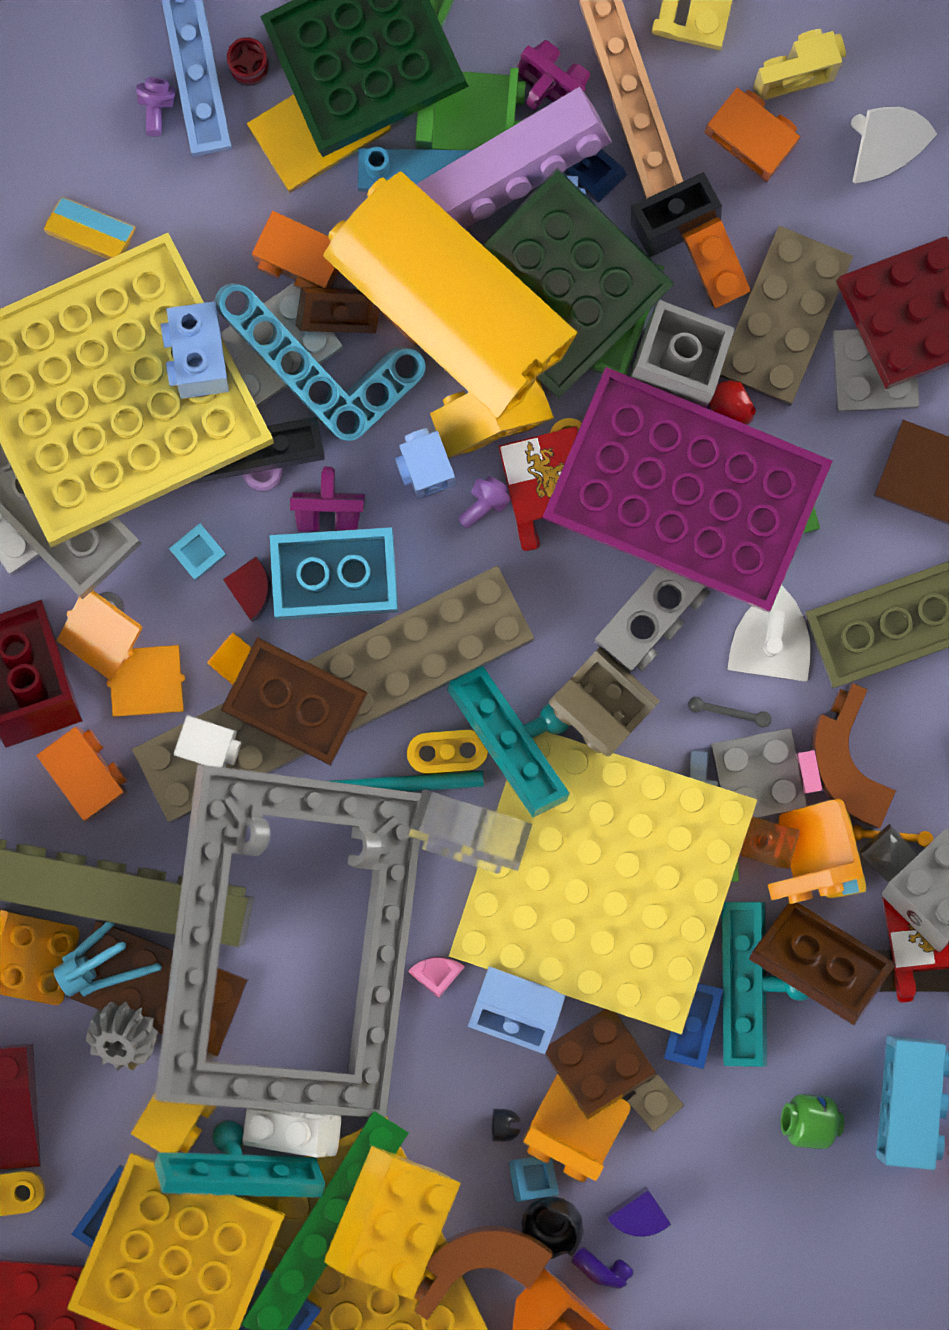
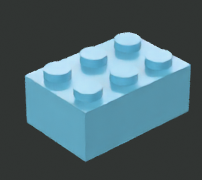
(333, 573)
(912, 1103)

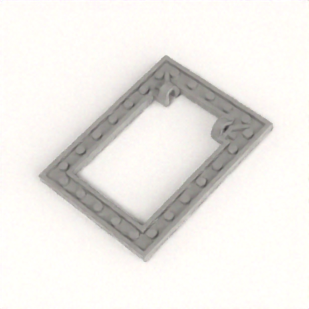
(221, 811)

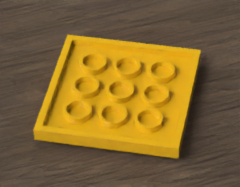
(174, 1257)

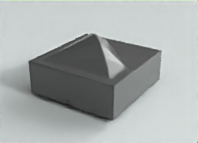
(888, 853)

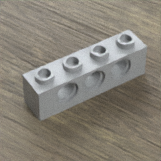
(617, 634)

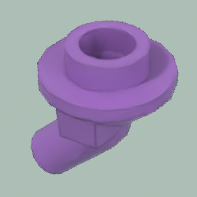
(155, 94)
(490, 495)

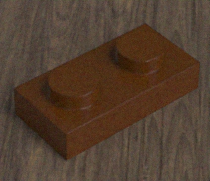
(336, 311)

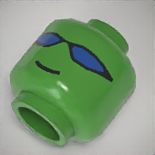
(811, 1121)

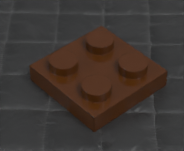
(599, 1062)

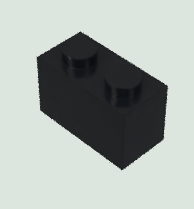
(674, 211)

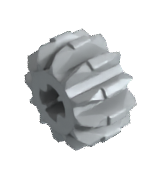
(121, 1036)

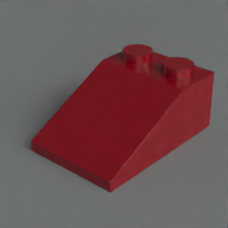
(33, 677)
(18, 1108)

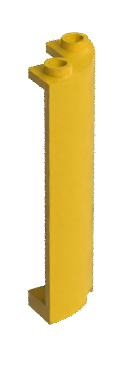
(448, 293)

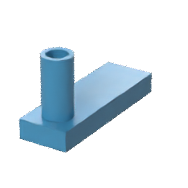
(414, 163)

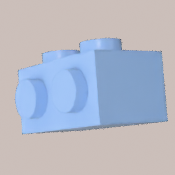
(196, 350)
(425, 463)
(517, 1006)

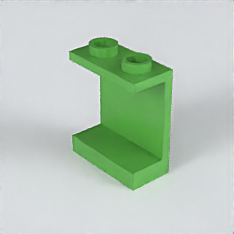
(471, 114)

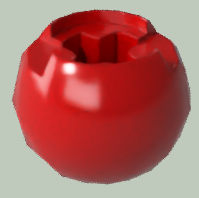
(733, 402)

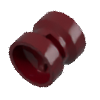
(244, 54)

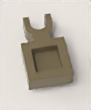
(655, 1102)

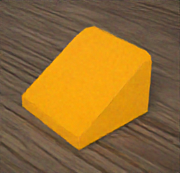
(230, 657)

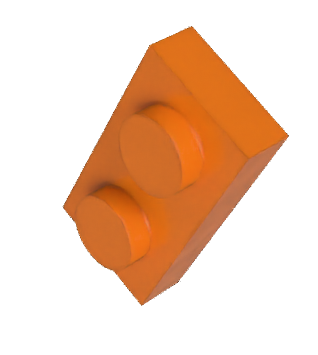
(716, 262)

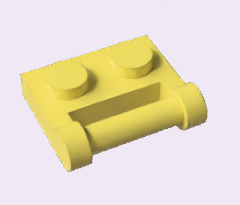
(704, 23)

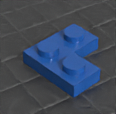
(694, 1042)

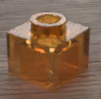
(780, 846)

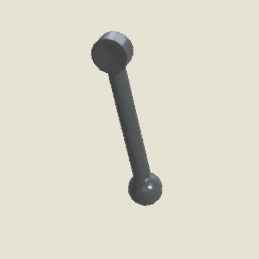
(761, 719)

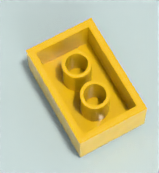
(392, 1222)

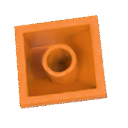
(553, 1307)

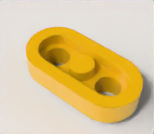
(447, 752)
(10, 1202)

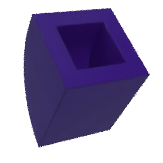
(639, 1215)

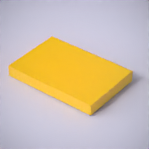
(291, 147)

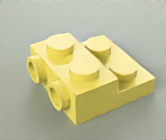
(810, 63)

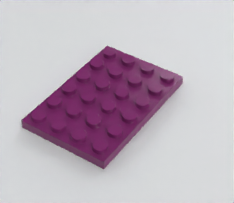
(687, 489)

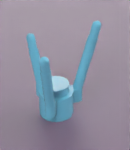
(77, 973)

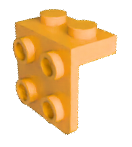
(823, 853)
(30, 953)
(567, 1136)

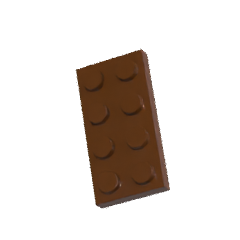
(152, 990)

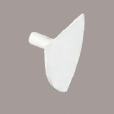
(889, 140)
(772, 642)

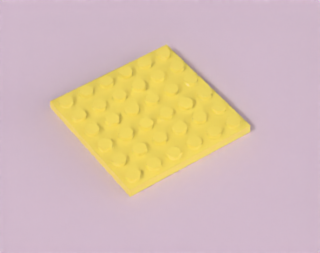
(92, 396)
(611, 885)

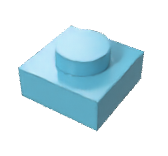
(197, 552)

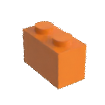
(753, 133)
(295, 252)
(83, 773)

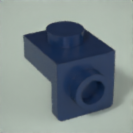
(597, 174)

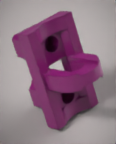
(540, 72)
(309, 504)

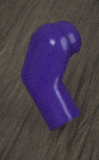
(599, 1273)

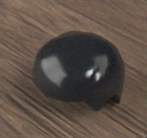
(555, 1224)

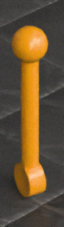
(922, 838)

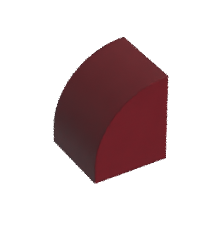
(250, 588)

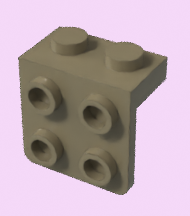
(603, 702)

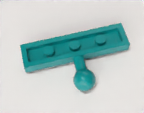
(511, 741)
(746, 986)
(238, 1173)

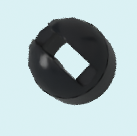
(501, 1125)

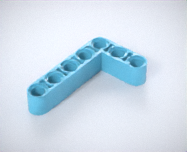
(311, 371)

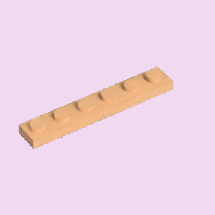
(631, 95)

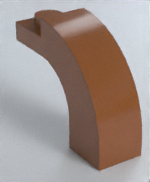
(838, 775)
(477, 1248)

